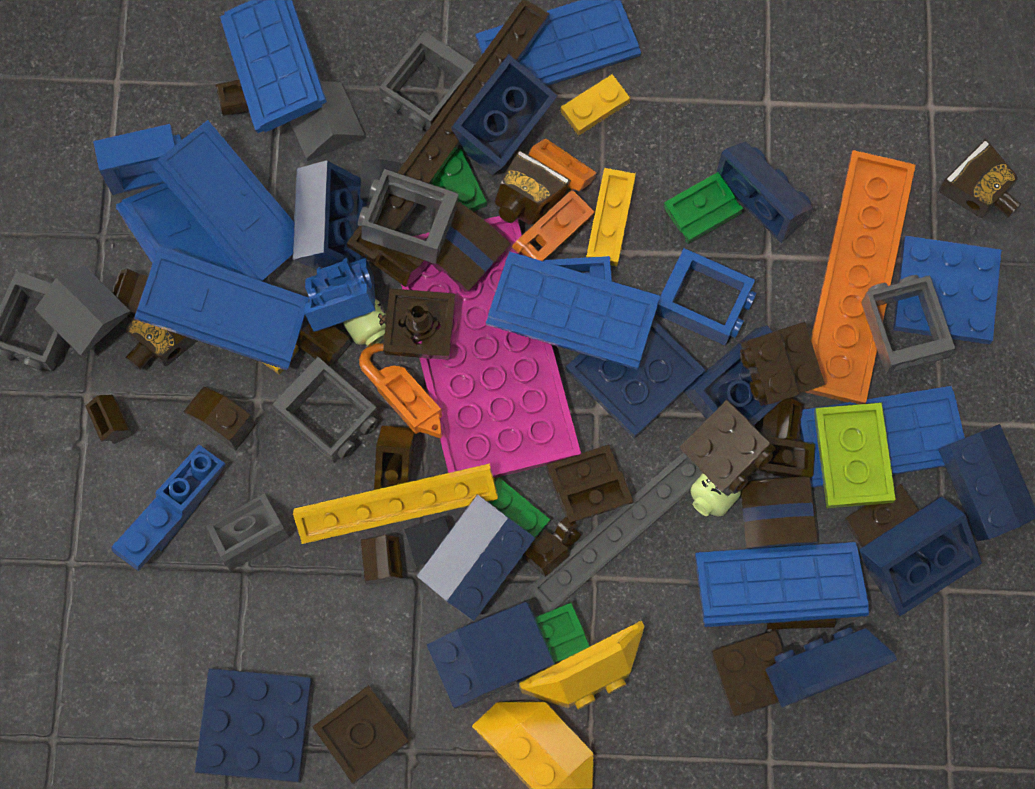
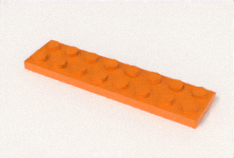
(859, 258)

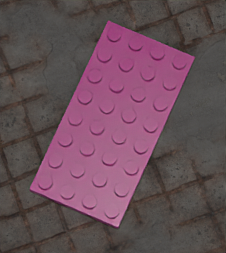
(499, 387)

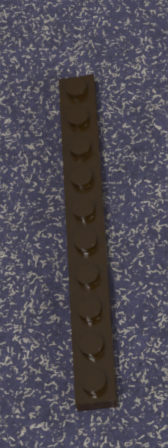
(439, 140)

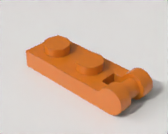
(554, 227)

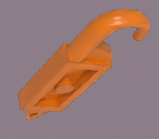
(403, 394)

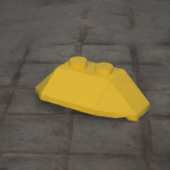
(587, 672)
(537, 745)

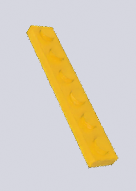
(394, 503)

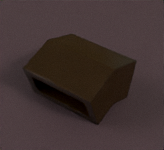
(399, 265)
(129, 289)
(325, 343)
(108, 419)
(783, 420)
(381, 559)

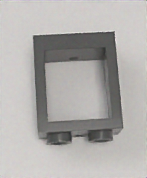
(439, 55)
(416, 191)
(20, 287)
(914, 356)
(304, 387)

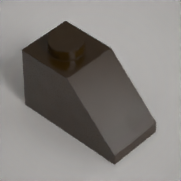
(220, 417)
(393, 456)
(789, 459)

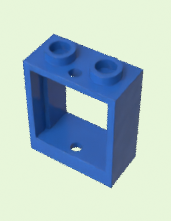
(128, 157)
(694, 321)

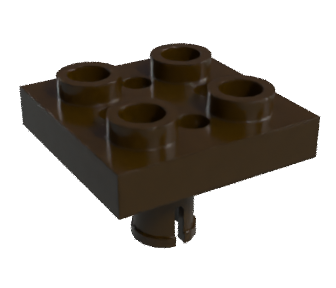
(420, 312)

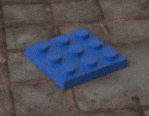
(964, 283)

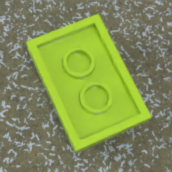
(854, 455)

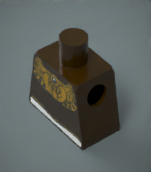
(982, 183)
(529, 190)
(155, 343)

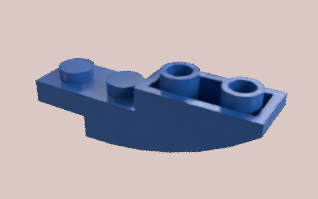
(170, 509)

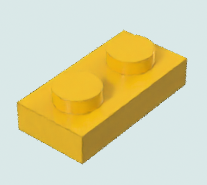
(595, 104)

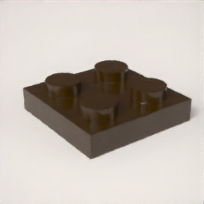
(744, 674)
(360, 734)

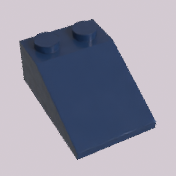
(490, 655)

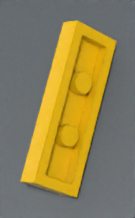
(611, 215)

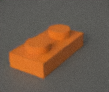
(563, 163)

